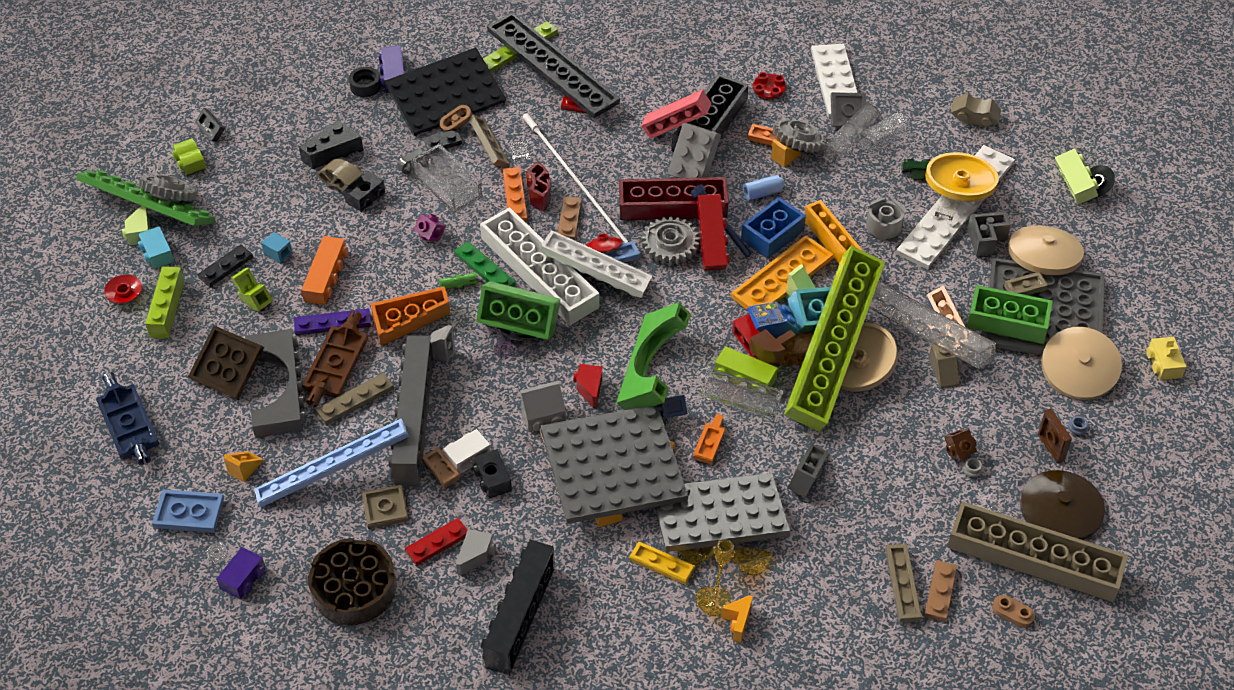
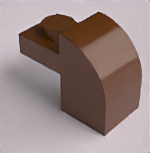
(769, 349)

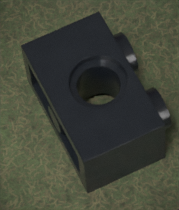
(364, 191)
(489, 464)

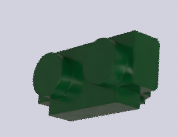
(917, 168)

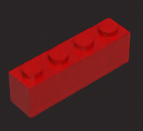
(712, 232)

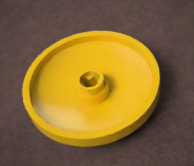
(961, 176)

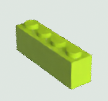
(165, 302)

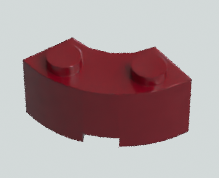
(539, 186)

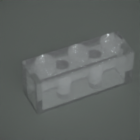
(884, 133)

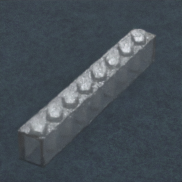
(932, 326)

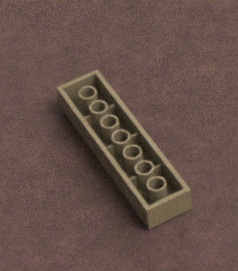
(1038, 551)

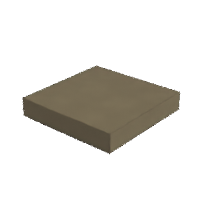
(384, 506)

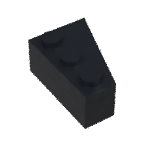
(330, 144)

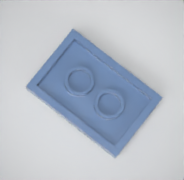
(188, 511)

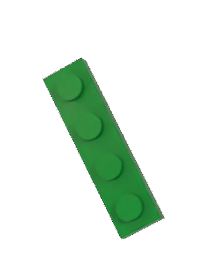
(483, 265)

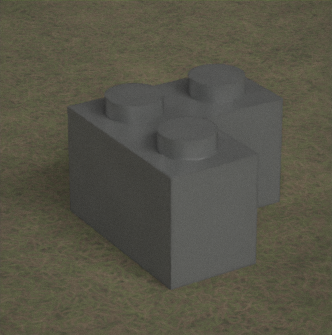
(987, 230)

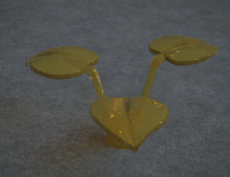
(750, 561)

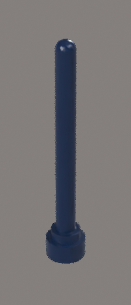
(700, 190)

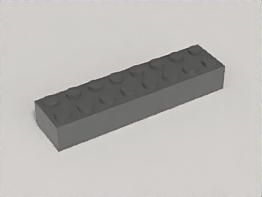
(413, 409)

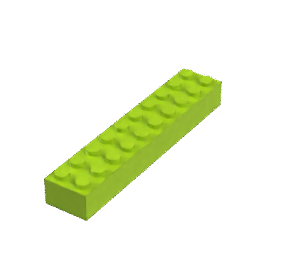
(834, 339)

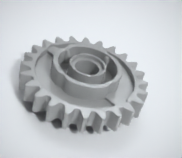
(799, 135)
(168, 188)
(670, 240)

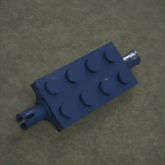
(126, 420)

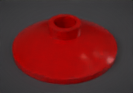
(605, 243)
(123, 289)

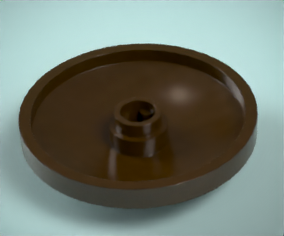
(1063, 503)

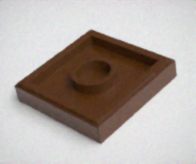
(1054, 436)

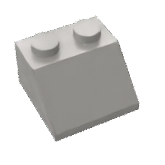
(542, 405)

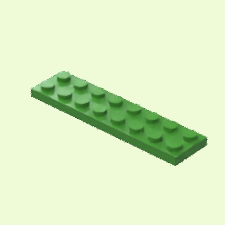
(131, 192)

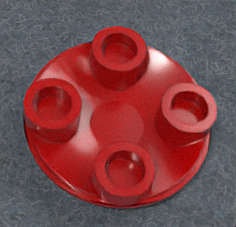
(769, 85)

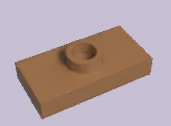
(441, 468)

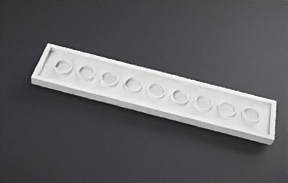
(935, 233)

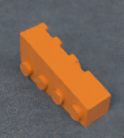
(408, 313)

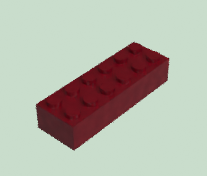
(666, 197)

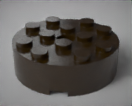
(352, 581)

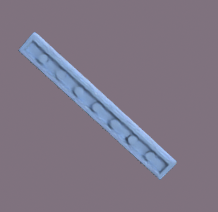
(331, 462)

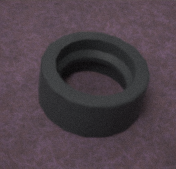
(365, 73)

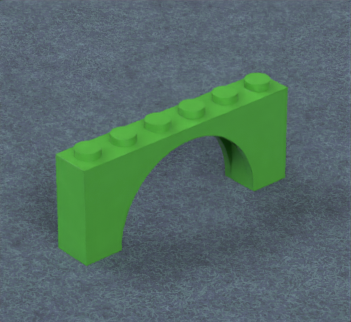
(654, 332)

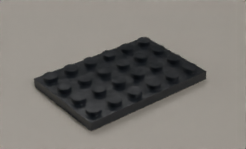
(442, 86)

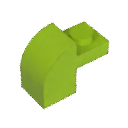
(251, 292)

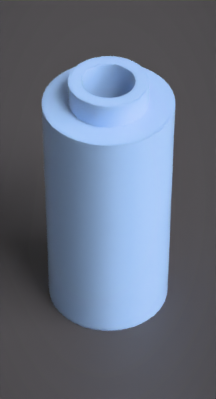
(763, 187)

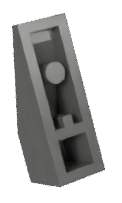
(807, 470)

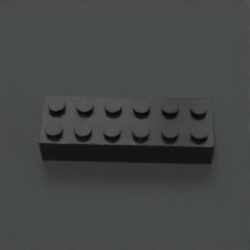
(726, 98)
(518, 607)

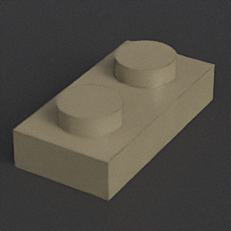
(1026, 284)

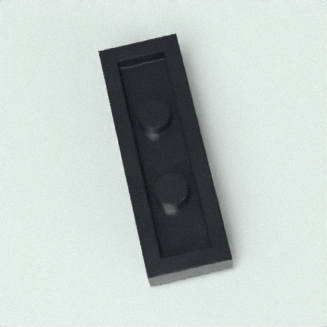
(225, 265)

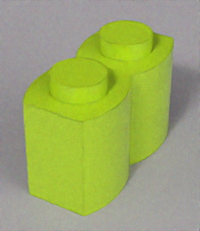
(188, 156)

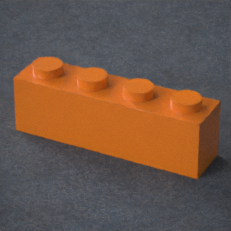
(324, 270)

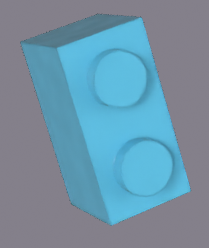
(155, 247)

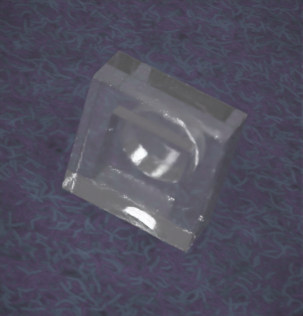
(519, 150)

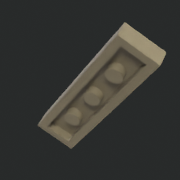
(489, 142)
(354, 398)
(903, 583)

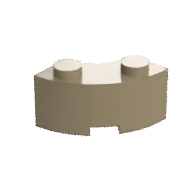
(976, 111)
(339, 174)

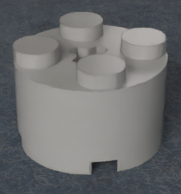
(885, 218)

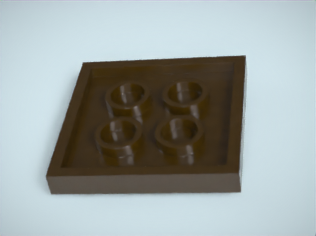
(226, 362)

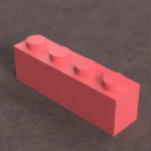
(676, 114)

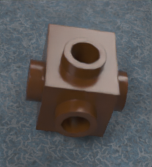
(960, 444)

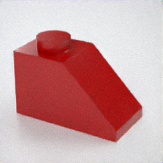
(589, 382)

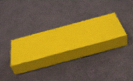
(662, 563)

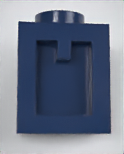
(673, 406)

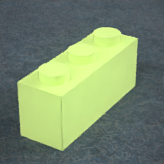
(1077, 176)

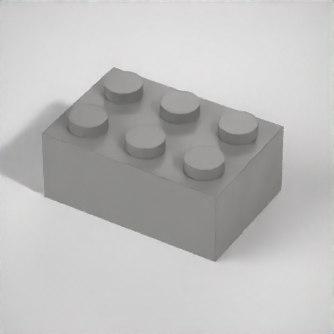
(694, 152)

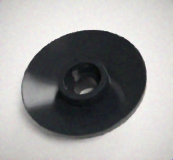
(1104, 176)
(516, 337)

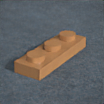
(569, 217)
(940, 591)

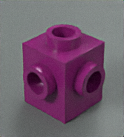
(429, 227)

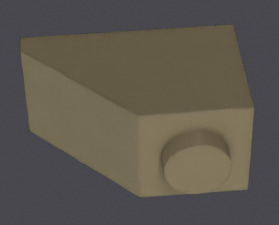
(944, 367)

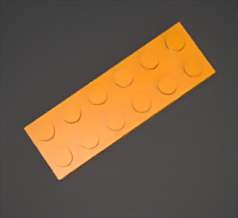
(771, 281)

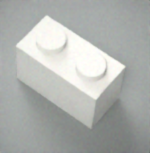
(463, 451)

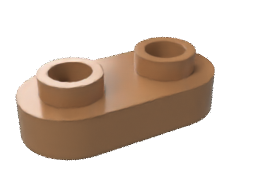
(455, 118)
(1013, 611)

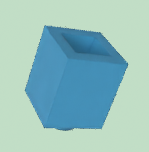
(277, 247)

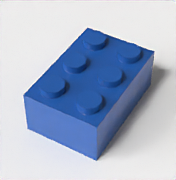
(773, 227)

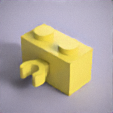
(1166, 358)

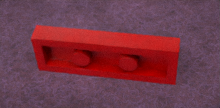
(436, 542)

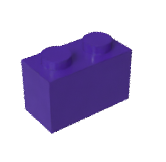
(241, 573)

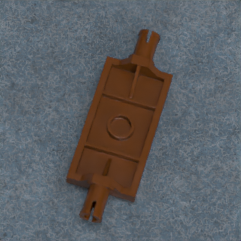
(335, 360)

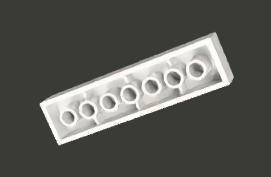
(519, 248)

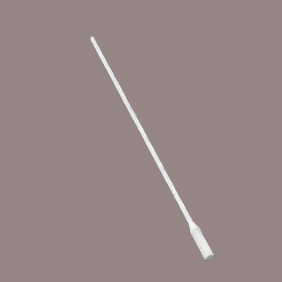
(535, 128)

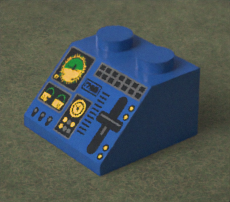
(773, 318)

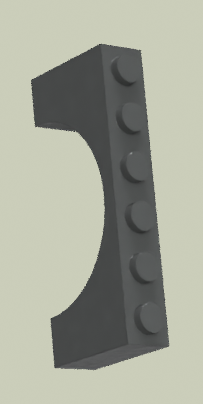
(284, 413)

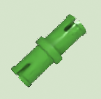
(458, 280)

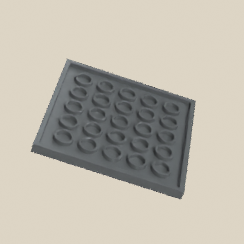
(1074, 296)
(613, 464)

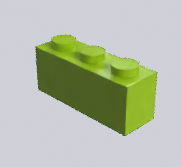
(745, 367)

